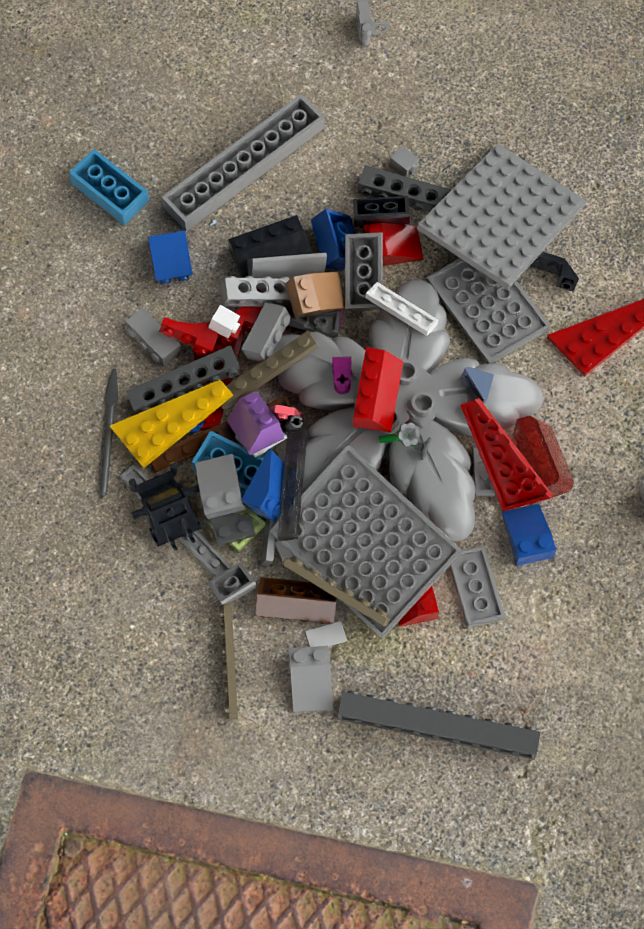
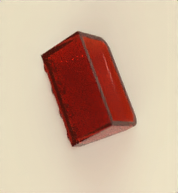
(542, 451)

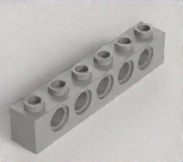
(251, 297)

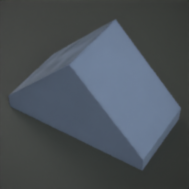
(478, 382)

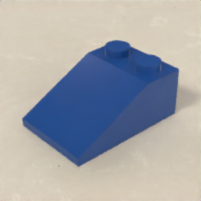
(265, 489)
(529, 534)

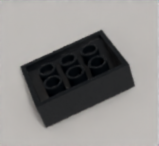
(273, 240)

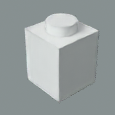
(224, 322)

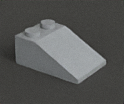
(219, 486)
(310, 679)

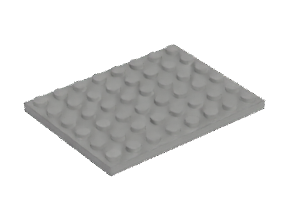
(501, 216)
(369, 539)

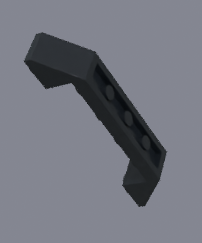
(554, 264)

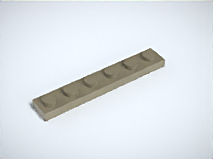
(270, 367)
(344, 595)
(229, 667)

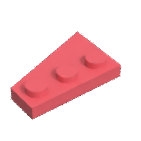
(285, 412)

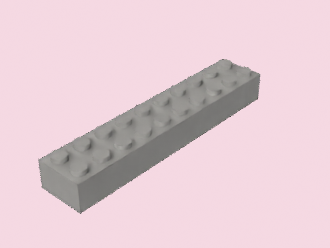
(243, 162)

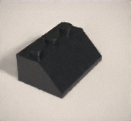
(381, 210)

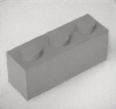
(146, 331)
(266, 332)

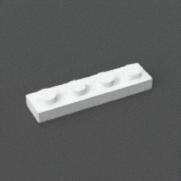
(402, 309)

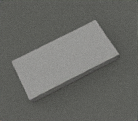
(476, 588)

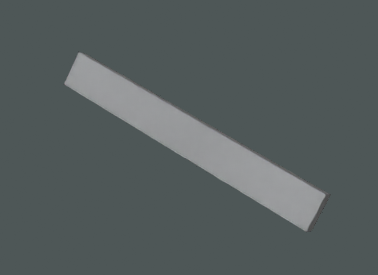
(201, 549)

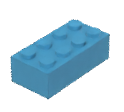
(109, 187)

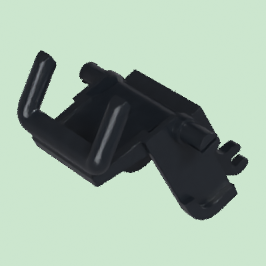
(166, 507)

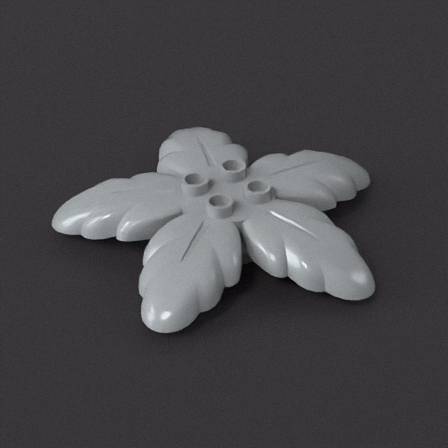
(441, 481)

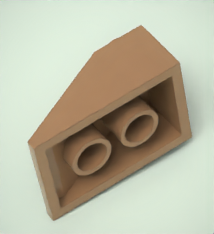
(315, 293)

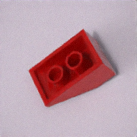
(400, 242)

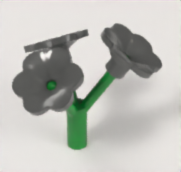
(409, 435)

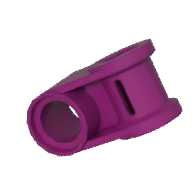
(342, 372)

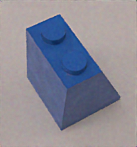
(170, 257)

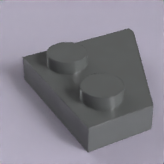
(232, 528)

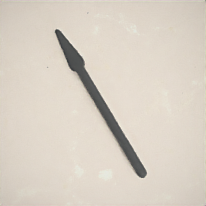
(111, 399)

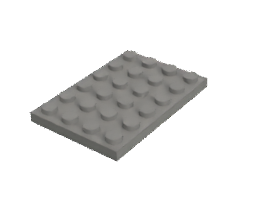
(488, 313)

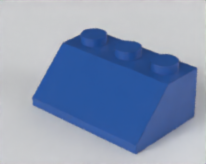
(330, 233)

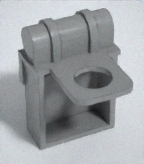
(365, 25)

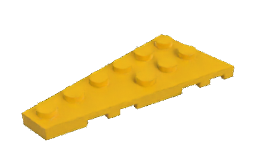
(160, 427)

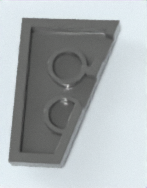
(324, 323)

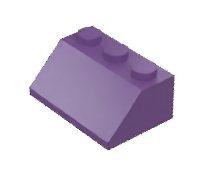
(254, 423)

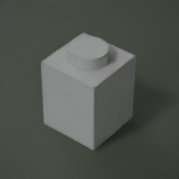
(404, 162)

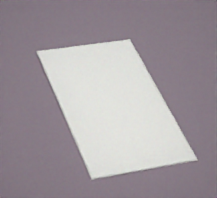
(326, 635)

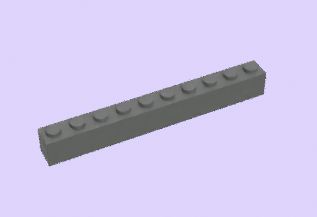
(439, 725)

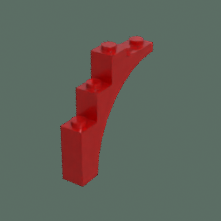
(204, 337)

